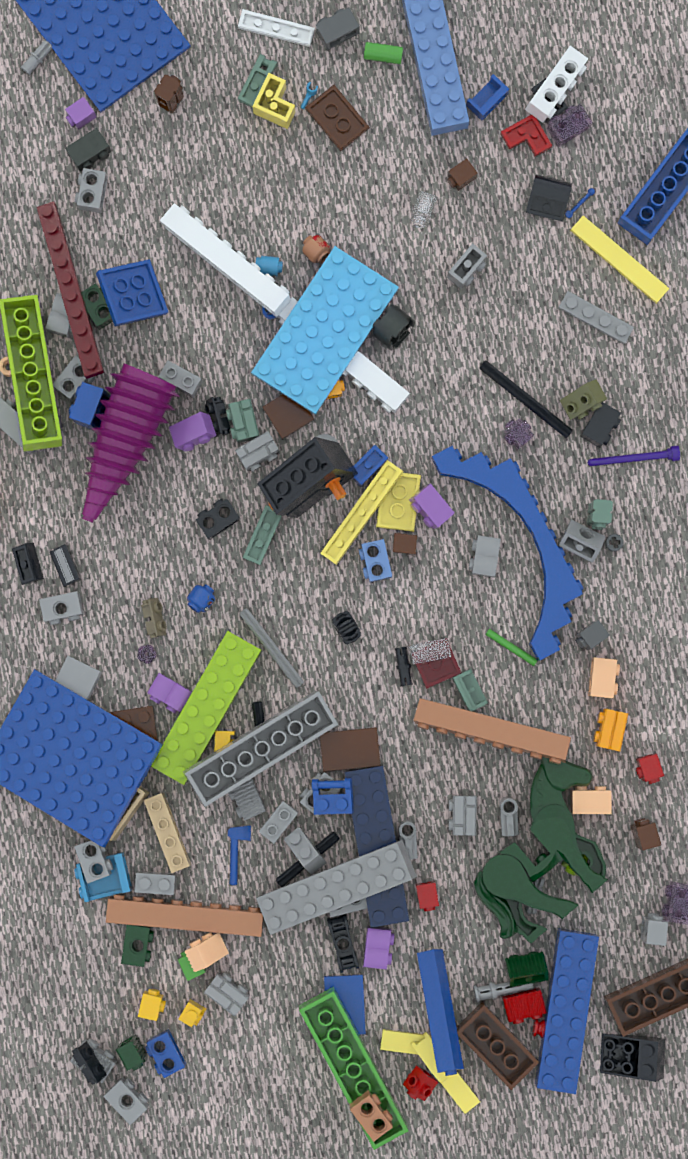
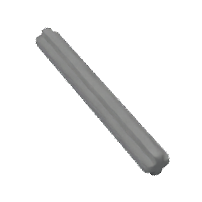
(271, 647)

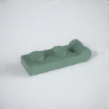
(256, 79)

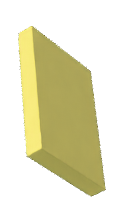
(396, 509)

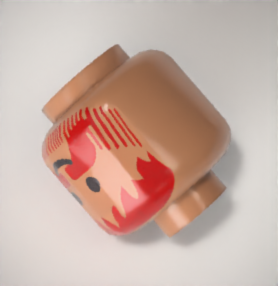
(316, 249)

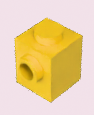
(151, 1005)

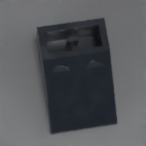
(633, 1056)

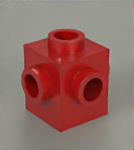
(420, 1083)

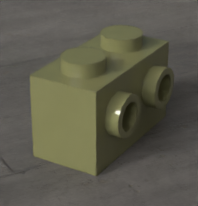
(583, 399)

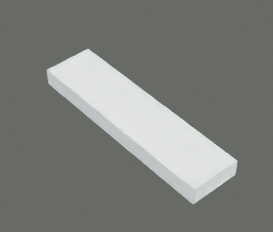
(276, 28)

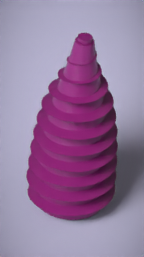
(125, 433)

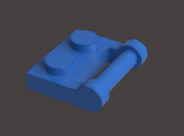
(332, 802)

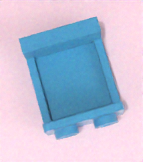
(115, 883)

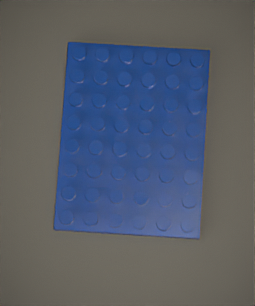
(107, 42)
(72, 758)

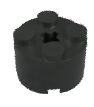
(393, 327)

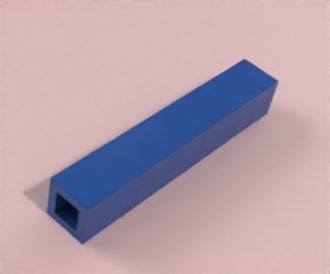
(440, 1011)

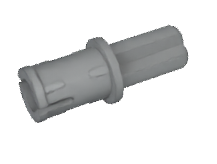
(36, 57)

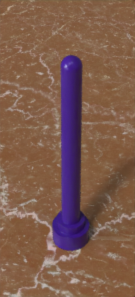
(671, 453)

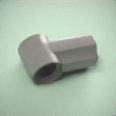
(509, 818)
(409, 839)

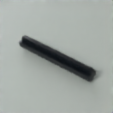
(297, 867)

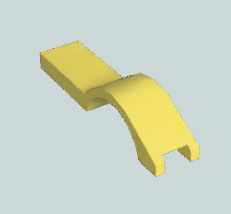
(453, 1084)

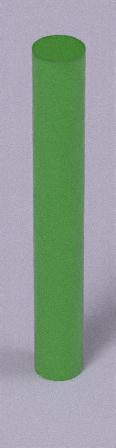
(511, 647)

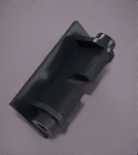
(215, 408)
(94, 1070)

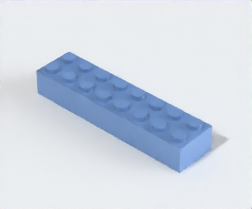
(436, 65)

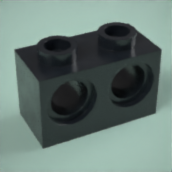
(220, 523)

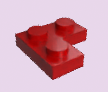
(529, 131)

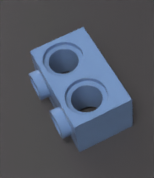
(380, 560)

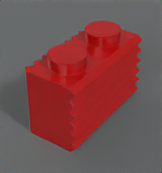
(524, 1005)

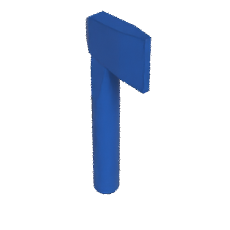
(236, 834)

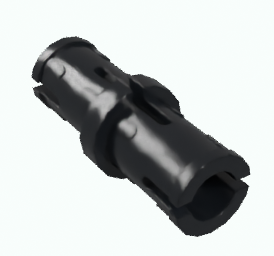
(403, 666)

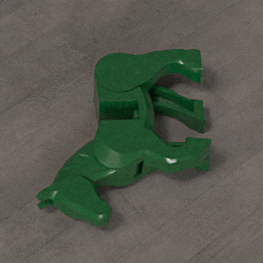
(509, 875)

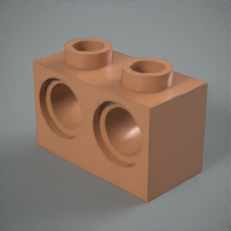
(367, 1117)

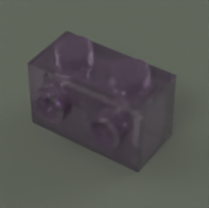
(569, 125)
(677, 903)

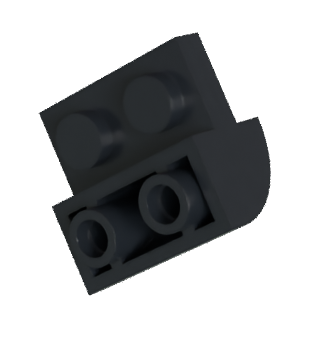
(549, 197)

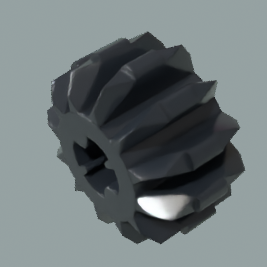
(346, 627)

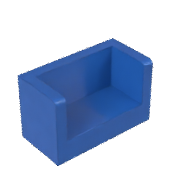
(488, 98)
(369, 465)

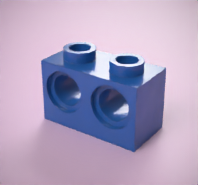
(170, 1052)

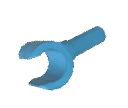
(309, 93)

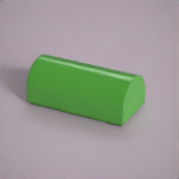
(383, 53)

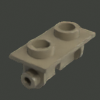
(157, 626)

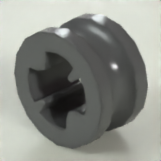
(618, 538)

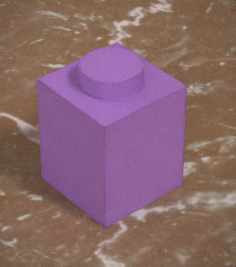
(80, 113)

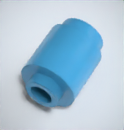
(269, 265)

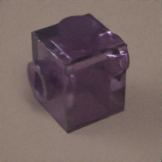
(518, 433)

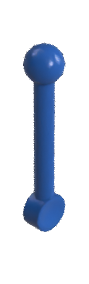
(569, 214)

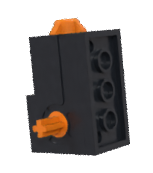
(307, 477)

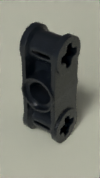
(339, 930)

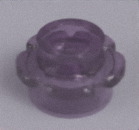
(141, 654)

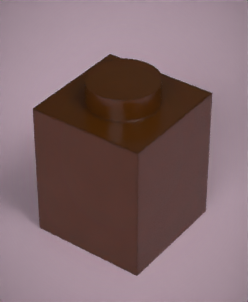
(461, 175)

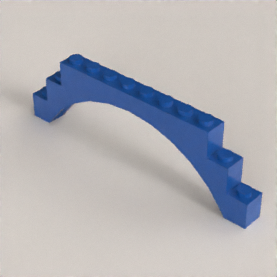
(558, 575)

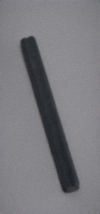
(525, 399)

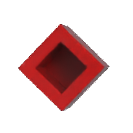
(427, 895)

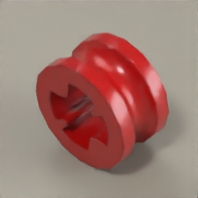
(538, 1028)

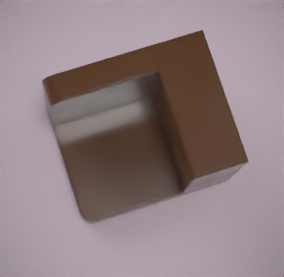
(405, 543)

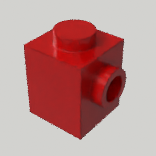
(649, 768)

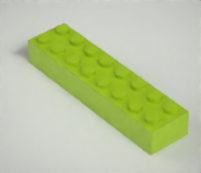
(30, 373)
(206, 707)

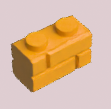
(611, 729)

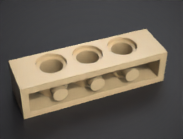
(167, 832)

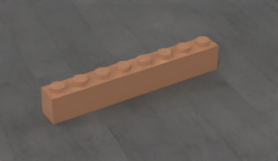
(492, 730)
(184, 916)

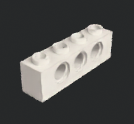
(575, 63)

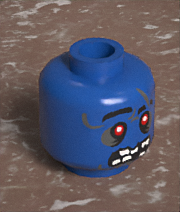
(201, 598)

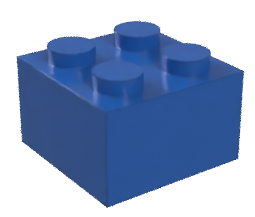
(87, 405)

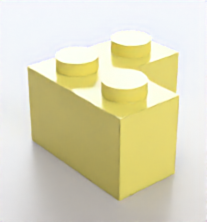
(270, 102)

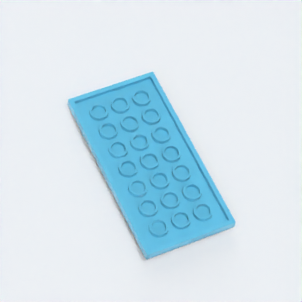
(325, 330)

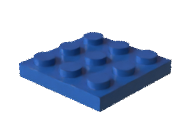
(132, 292)

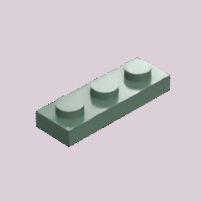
(262, 536)

